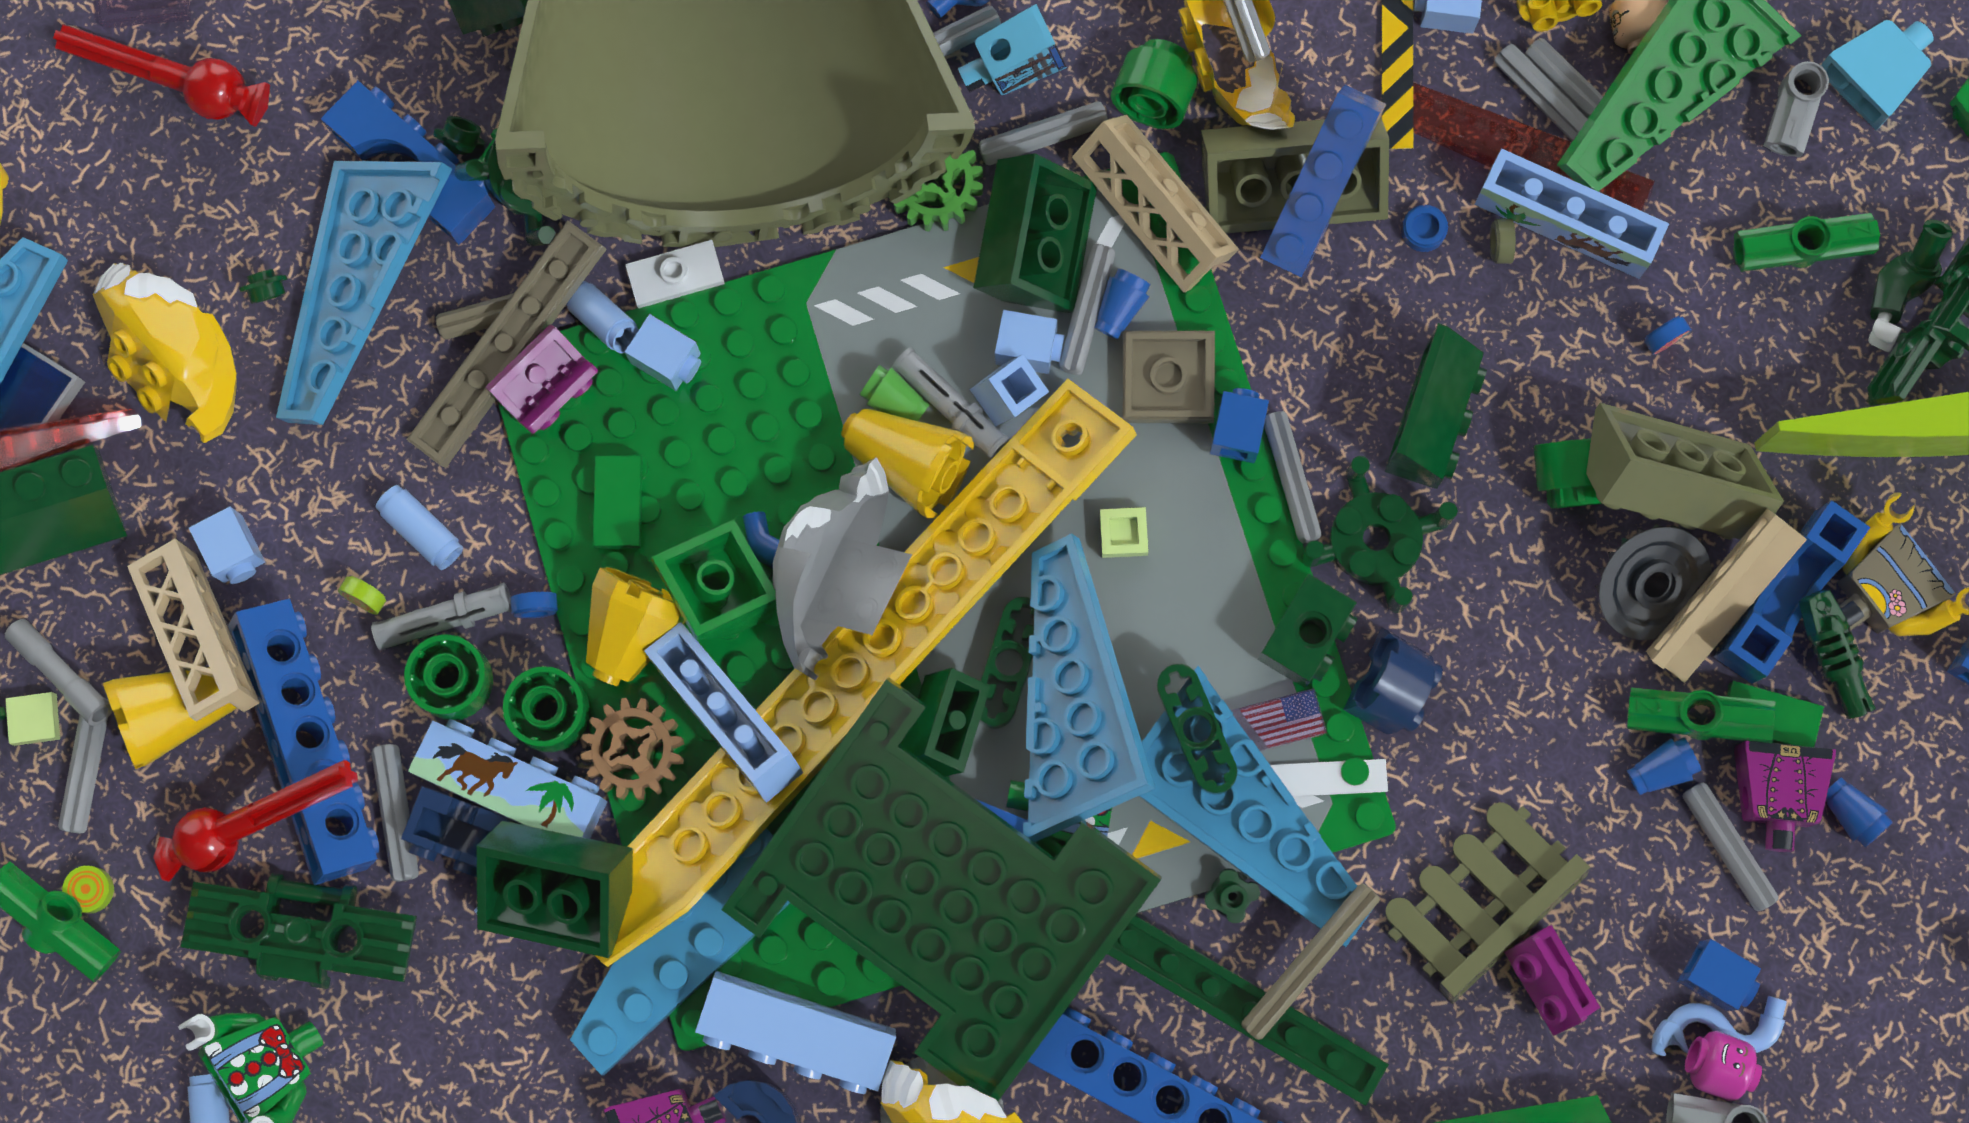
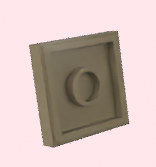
(1168, 376)

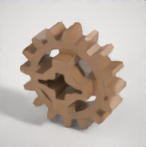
(613, 760)

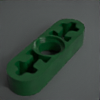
(1193, 692)
(1009, 699)

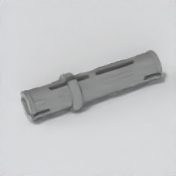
(950, 403)
(443, 616)

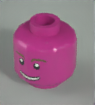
(1723, 1065)

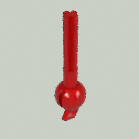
(208, 87)
(210, 838)

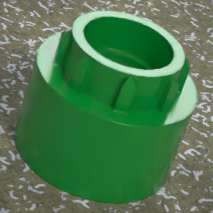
(1155, 84)
(1562, 473)
(427, 664)
(525, 695)

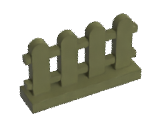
(1507, 889)

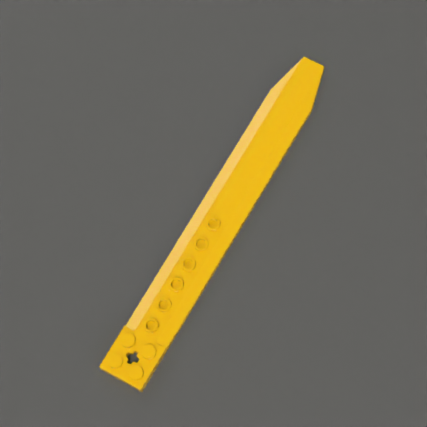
(947, 574)

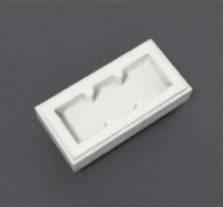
(675, 274)

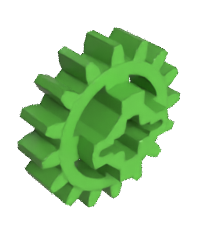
(950, 204)

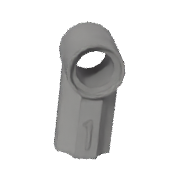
(1795, 111)
(1701, 1110)

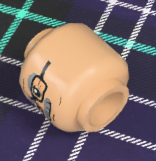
(1632, 20)

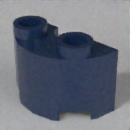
(1394, 686)
(448, 828)
(759, 1100)

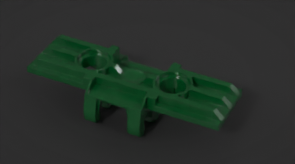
(1932, 341)
(297, 945)

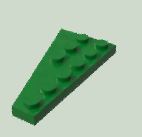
(1675, 73)

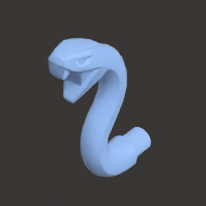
(1765, 1035)

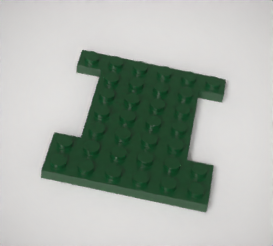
(945, 896)

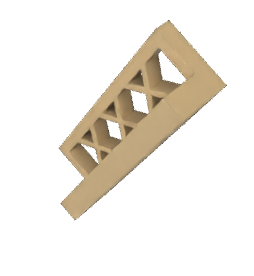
(1167, 194)
(1725, 595)
(209, 628)

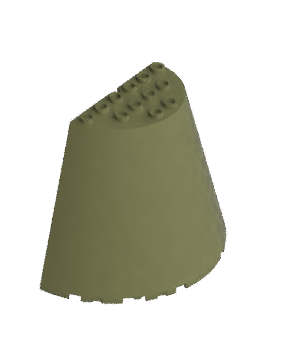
(725, 114)

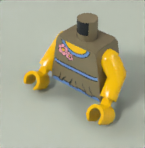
(1895, 582)

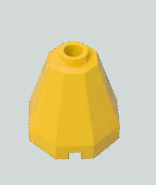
(624, 622)

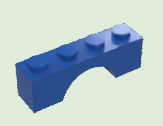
(370, 128)
(1322, 180)
(1770, 621)

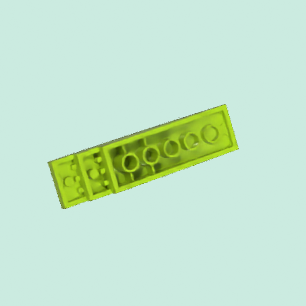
(1892, 430)

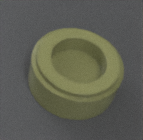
(1502, 241)

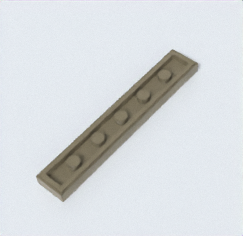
(520, 321)

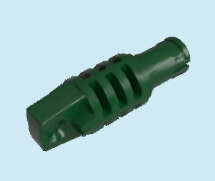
(1836, 651)

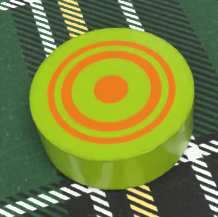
(362, 595)
(90, 887)

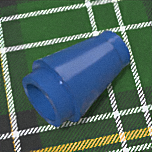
(1121, 302)
(1665, 767)
(1857, 813)

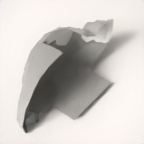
(831, 566)

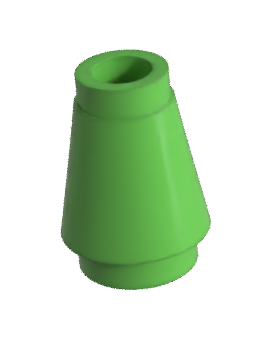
(893, 395)

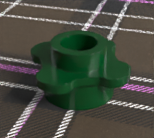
(460, 135)
(264, 286)
(1230, 882)

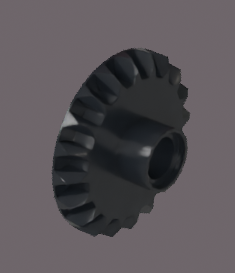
(1677, 569)

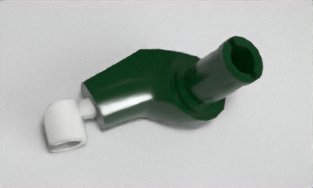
(1904, 280)

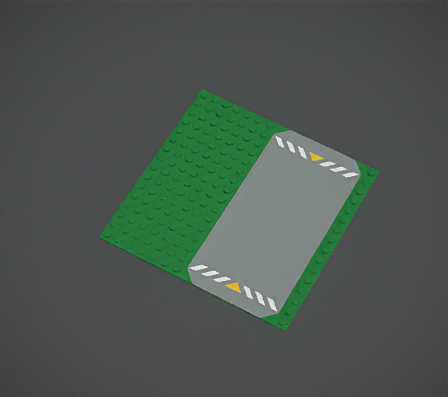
(765, 435)

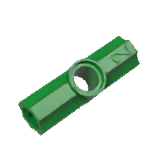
(1831, 239)
(1733, 719)
(54, 923)

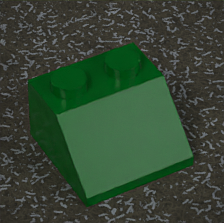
(717, 583)

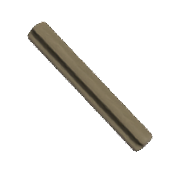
(1310, 961)

